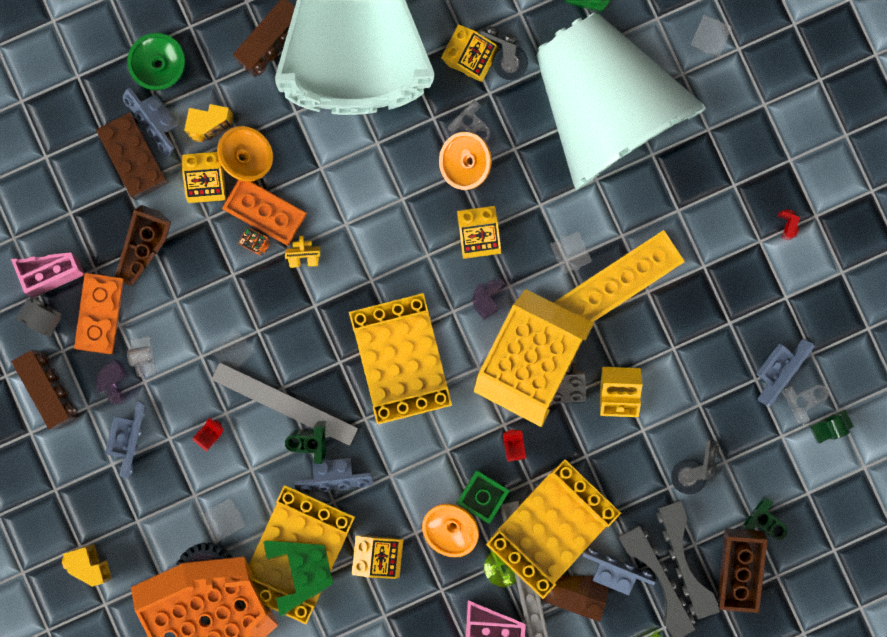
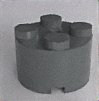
(38, 317)

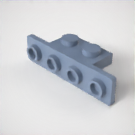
(153, 117)
(780, 368)
(124, 438)
(333, 475)
(617, 574)

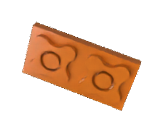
(264, 211)
(99, 313)

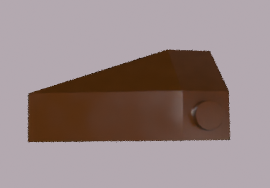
(144, 238)
(579, 596)

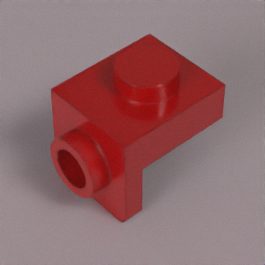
(791, 228)
(208, 434)
(514, 445)

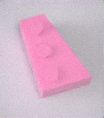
(46, 273)
(488, 623)

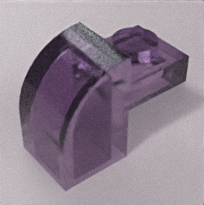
(481, 298)
(108, 379)

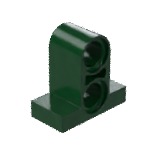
(832, 427)
(305, 444)
(770, 522)

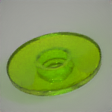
(493, 573)

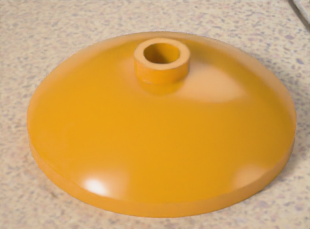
(249, 145)
(455, 161)
(446, 537)

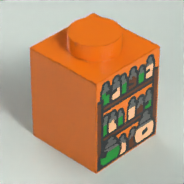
(254, 241)

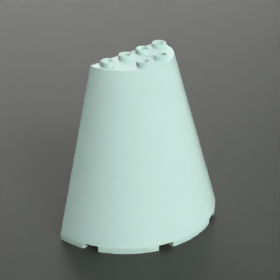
(353, 56)
(607, 95)

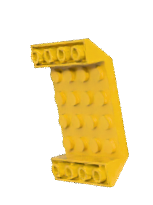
(531, 356)
(400, 358)
(296, 520)
(552, 528)

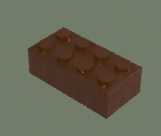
(266, 39)
(132, 156)
(45, 389)
(742, 570)

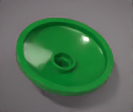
(149, 51)

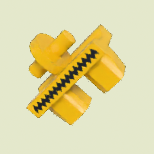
(294, 254)

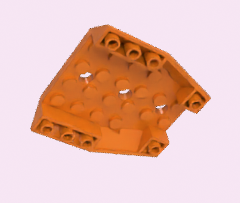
(196, 589)

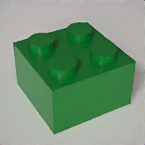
(482, 496)

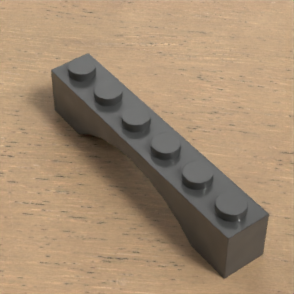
(674, 521)
(675, 617)

